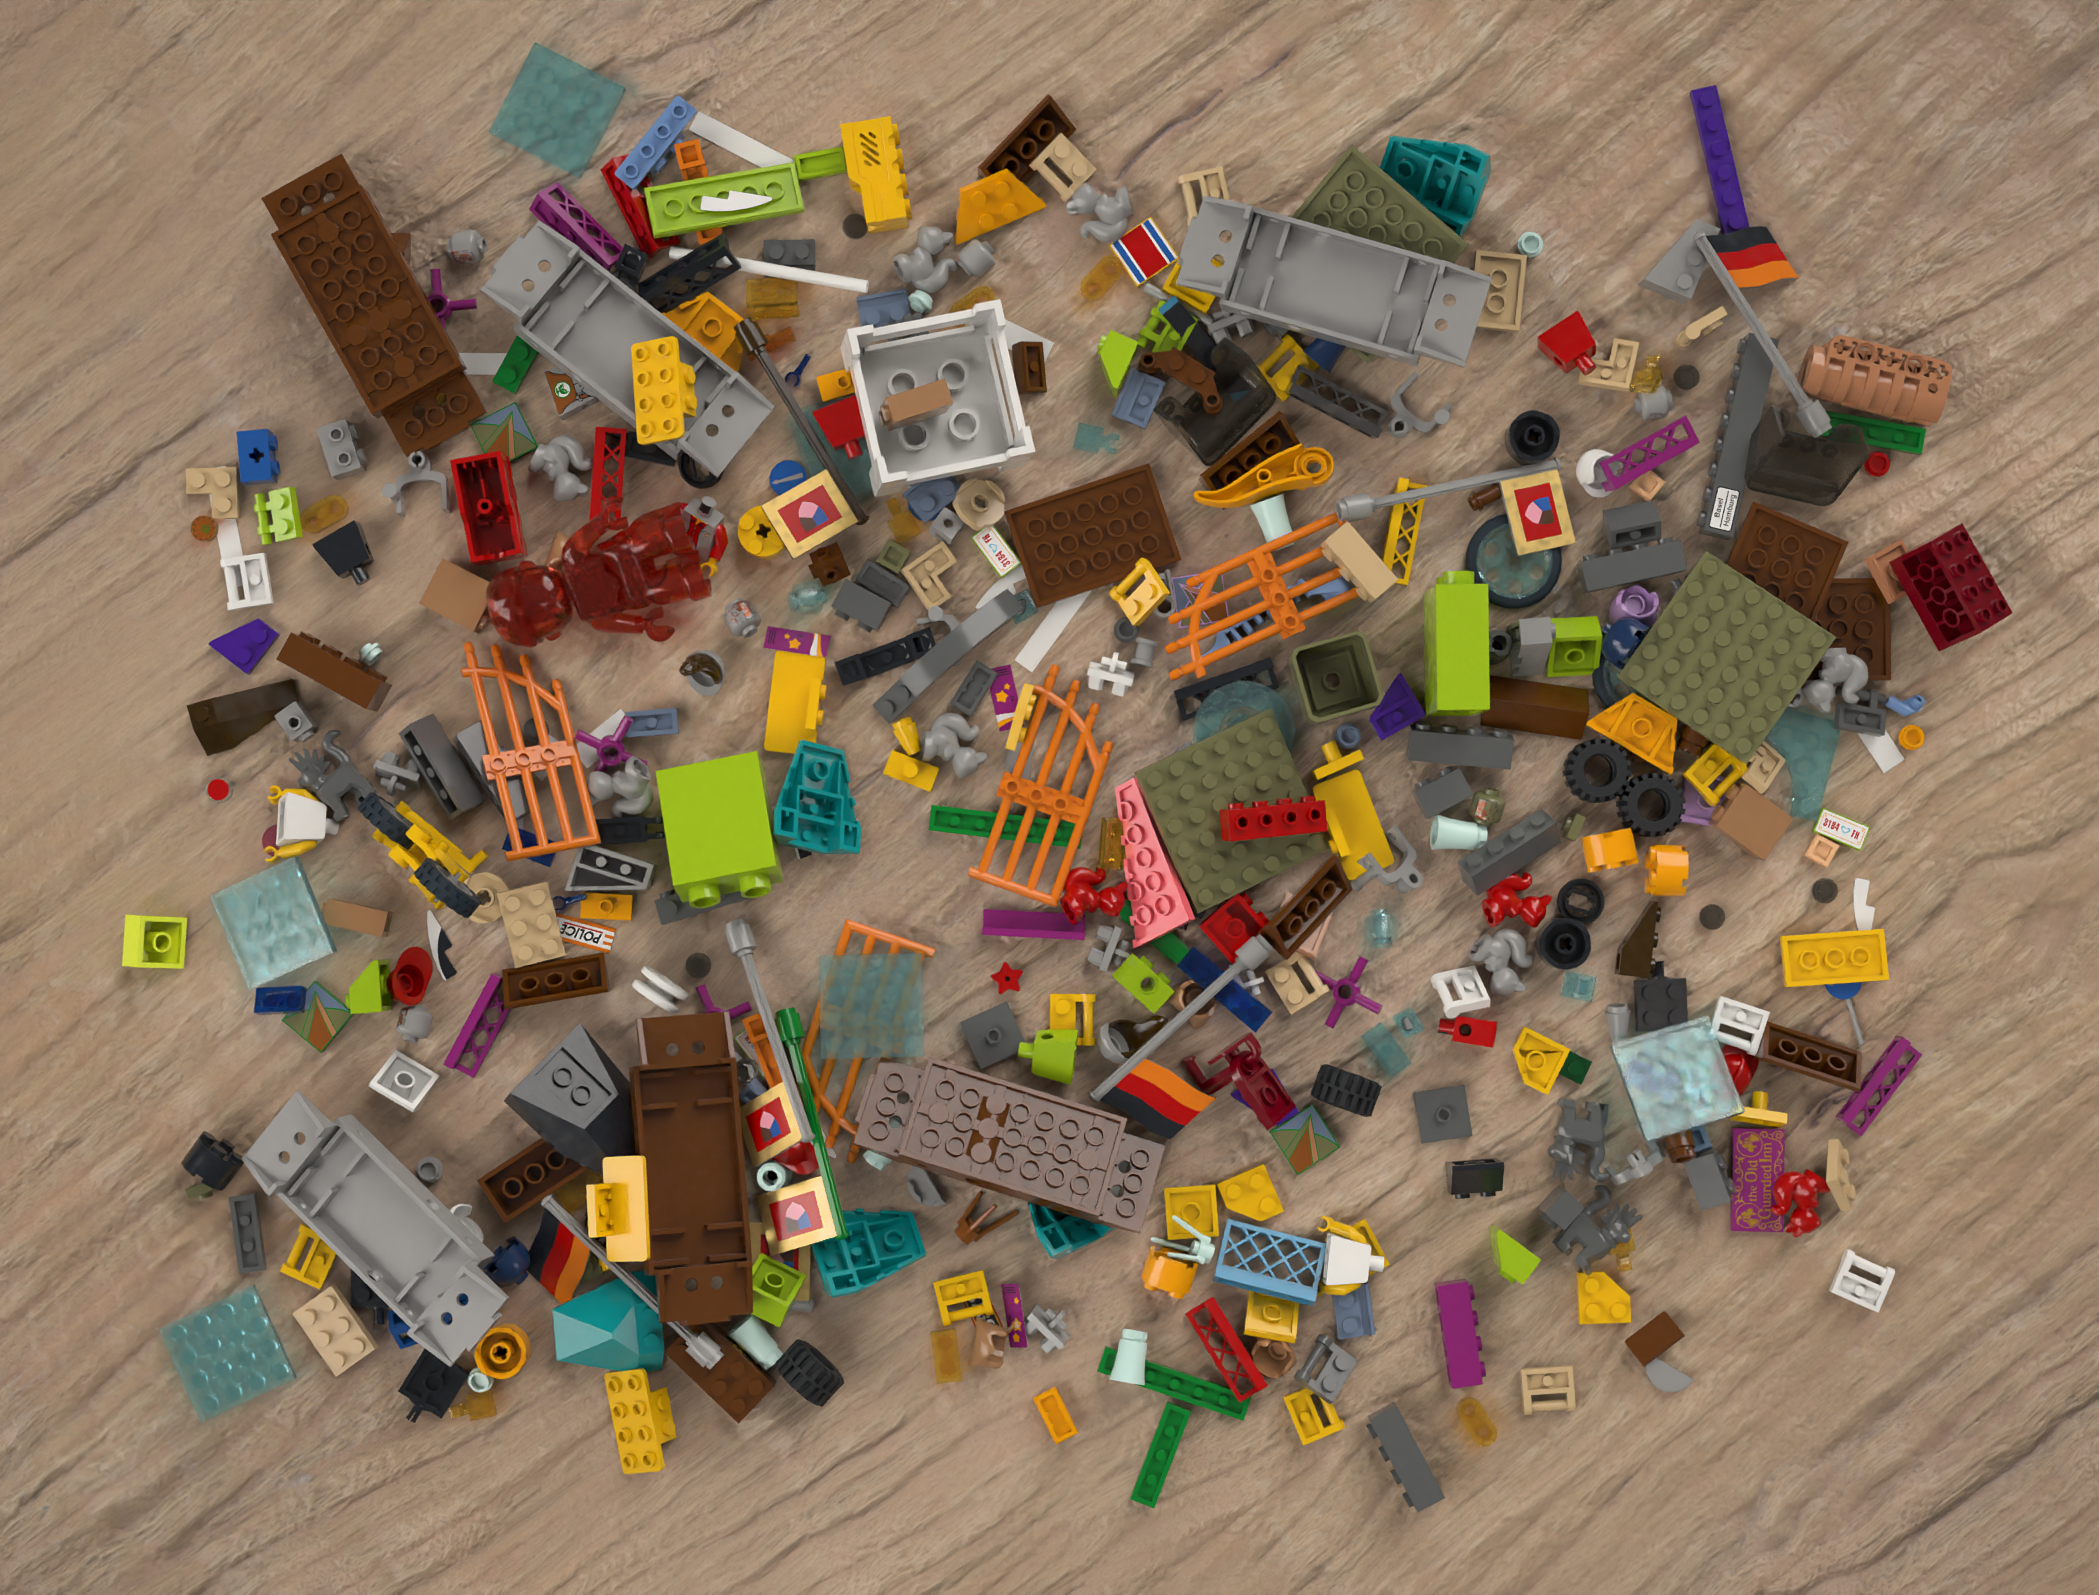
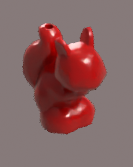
(1081, 897)
(1503, 902)
(1804, 1191)

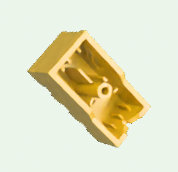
(875, 172)

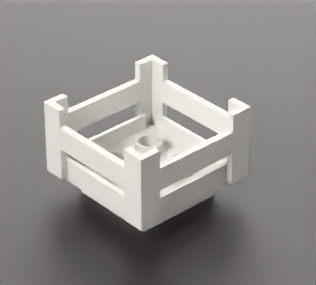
(976, 426)

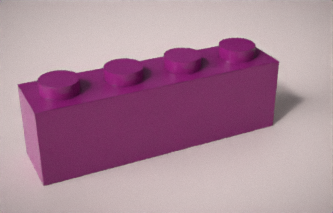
(1459, 1334)

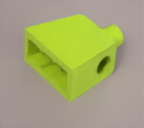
(1052, 1054)

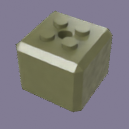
(1347, 658)

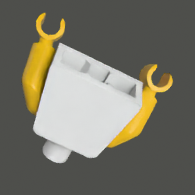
(299, 824)
(1346, 1259)

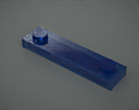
(1231, 996)

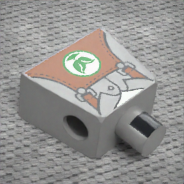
(567, 394)

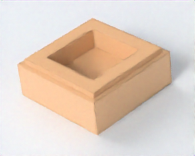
(1647, 485)
(1821, 850)

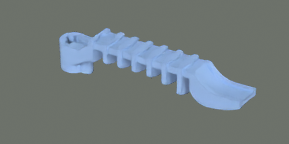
(1327, 591)

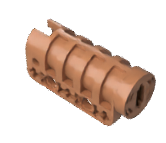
(1876, 383)

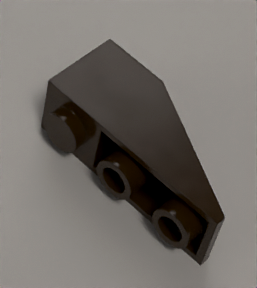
(1636, 949)

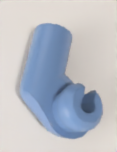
(1905, 707)

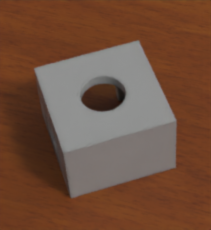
(947, 533)

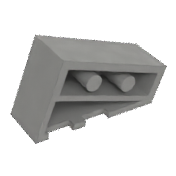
(1681, 266)
(1530, 645)
(608, 870)

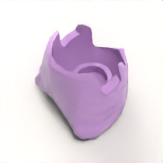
(1636, 604)

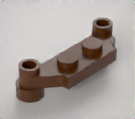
(1188, 373)

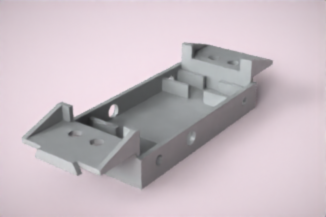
(1332, 284)
(587, 327)
(381, 1225)

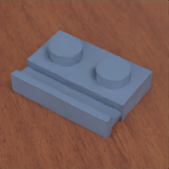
(883, 307)
(1138, 398)
(931, 496)
(1354, 1313)

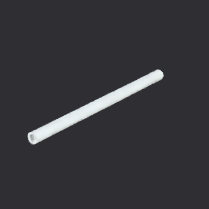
(785, 272)

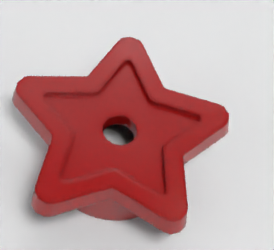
(1004, 985)

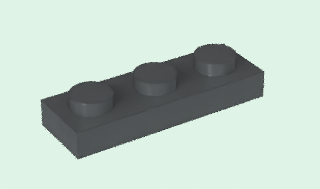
(247, 1233)

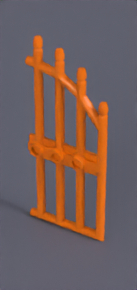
(1273, 590)
(530, 759)
(1045, 799)
(819, 1086)

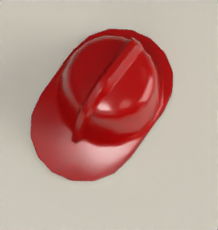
(410, 976)
(1741, 1066)
(799, 1158)

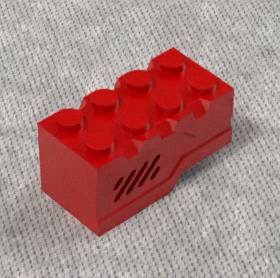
(489, 508)

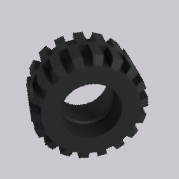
(1618, 766)
(1671, 798)
(1346, 1090)
(809, 1372)

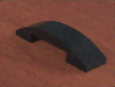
(630, 266)
(885, 657)

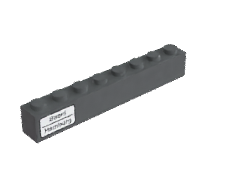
(1743, 415)

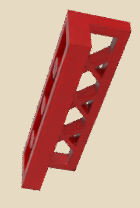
(634, 209)
(599, 472)
(1235, 1345)

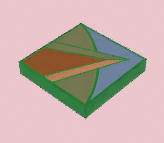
(505, 432)
(322, 1017)
(1304, 1139)

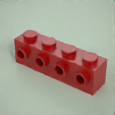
(1273, 819)

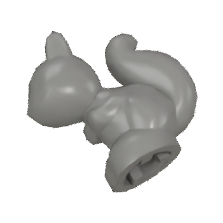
(1111, 211)
(919, 265)
(555, 461)
(1837, 668)
(943, 741)
(630, 784)
(1496, 952)

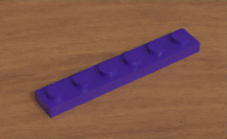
(1719, 159)

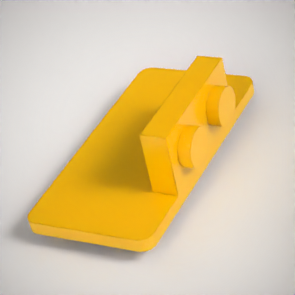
(661, 390)
(795, 701)
(1352, 823)
(621, 1209)
(639, 1419)

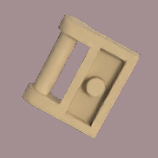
(1068, 161)
(1211, 184)
(1704, 325)
(1290, 987)
(1547, 1381)

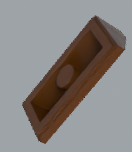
(1029, 367)
(1654, 1338)

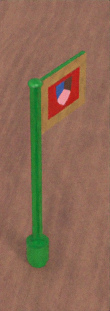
(810, 1208)

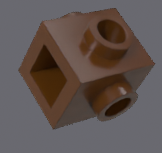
(828, 564)

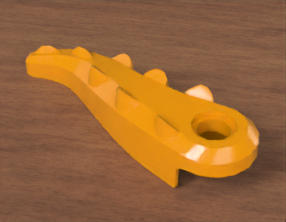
(1272, 477)

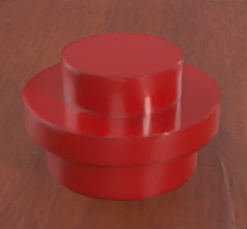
(1877, 464)

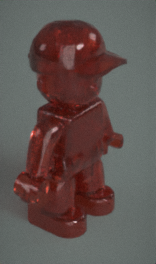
(602, 580)

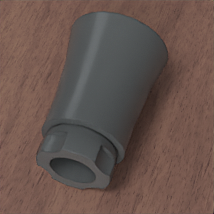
(1505, 645)

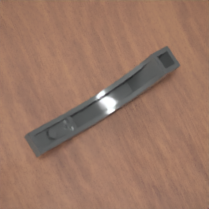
(947, 653)

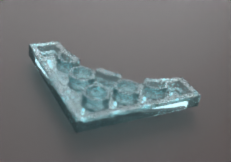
(1809, 749)

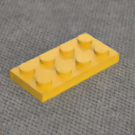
(1834, 958)

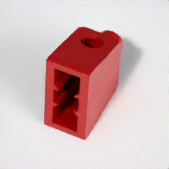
(1569, 345)
(842, 426)
(1482, 1031)

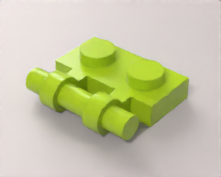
(1168, 337)
(284, 512)

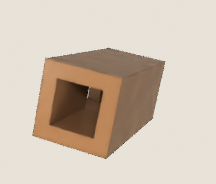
(357, 917)

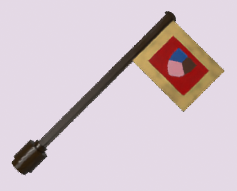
(820, 504)

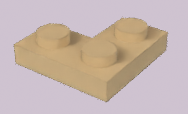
(1616, 372)
(222, 484)
(923, 574)
(1763, 767)
(1837, 1175)

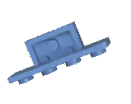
(657, 144)

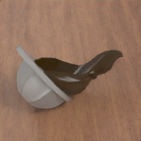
(704, 672)
(1123, 1037)

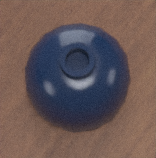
(1622, 640)
(509, 1264)

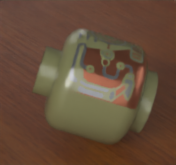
(1487, 807)

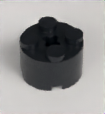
(1532, 423)
(1548, 943)
(213, 1161)

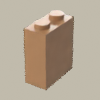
(915, 405)
(458, 596)
(1750, 820)

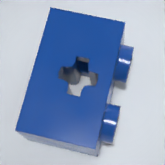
(250, 446)

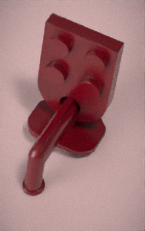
(1251, 1077)

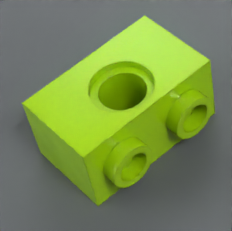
(1132, 974)

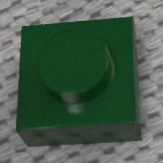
(1575, 1068)

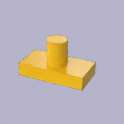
(1335, 760)
(911, 771)
(1759, 1114)

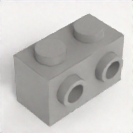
(342, 449)

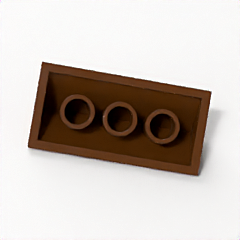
(1028, 141)
(1260, 445)
(1537, 707)
(1307, 908)
(555, 981)
(1810, 1056)

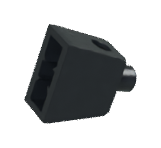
(347, 552)

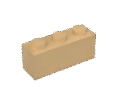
(1358, 562)

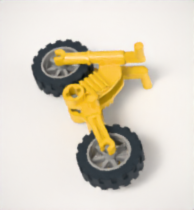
(428, 853)

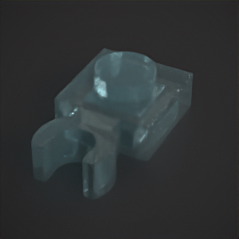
(1090, 438)

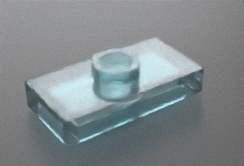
(1386, 1049)

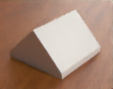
(404, 1081)

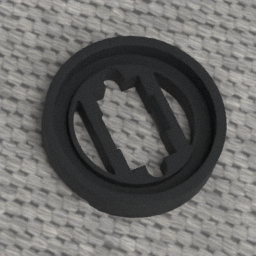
(695, 481)
(1568, 889)

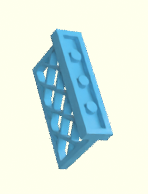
(1265, 1284)

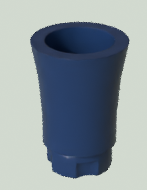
(1324, 353)

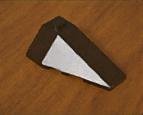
(231, 718)

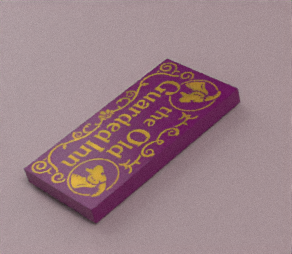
(1755, 1166)

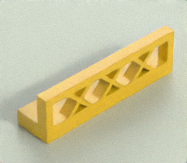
(1394, 526)

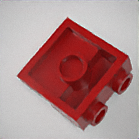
(1233, 924)

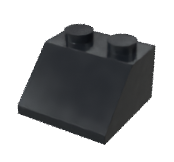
(1474, 1176)

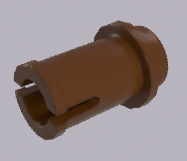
(1484, 497)

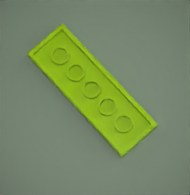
(677, 206)

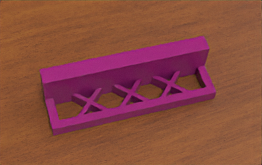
(556, 216)
(1649, 461)
(1031, 925)
(471, 1026)
(1873, 1082)

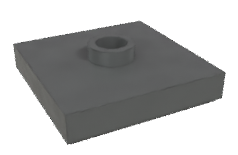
(993, 1034)
(1442, 1114)

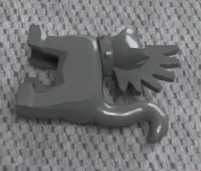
(339, 783)
(1584, 1131)
(1597, 1242)

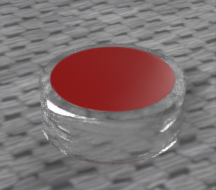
(219, 789)

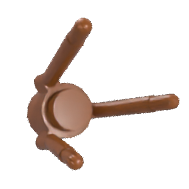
(969, 1229)

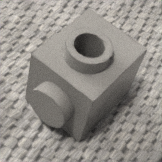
(296, 722)

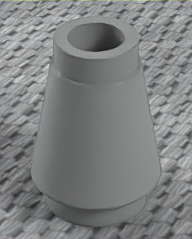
(1618, 1021)

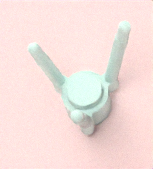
(1199, 1251)

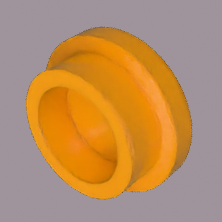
(1911, 737)

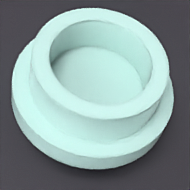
(1530, 244)
(920, 301)
(370, 653)
(479, 1381)

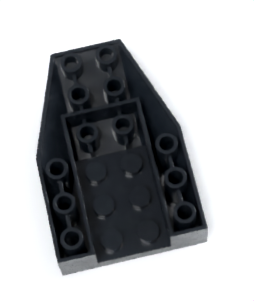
(578, 1102)

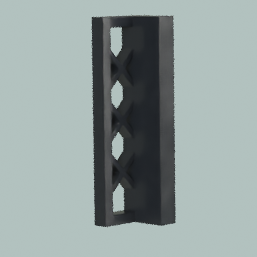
(685, 268)
(1335, 410)
(1220, 680)

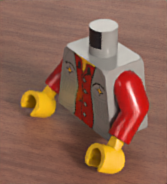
(707, 529)

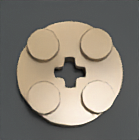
(980, 490)
(493, 884)

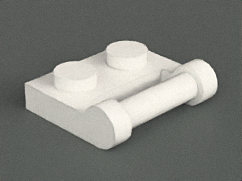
(254, 578)
(1468, 988)
(1740, 1017)
(1860, 1289)

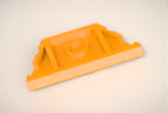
(992, 204)
(712, 326)
(1639, 729)

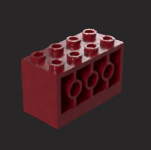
(1951, 587)

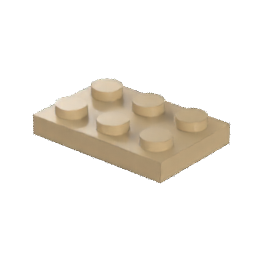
(1505, 293)
(531, 924)
(335, 1330)

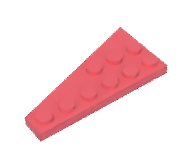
(1150, 875)

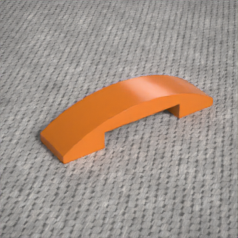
(694, 167)
(758, 1037)

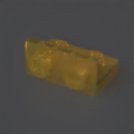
(772, 298)

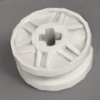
(659, 989)

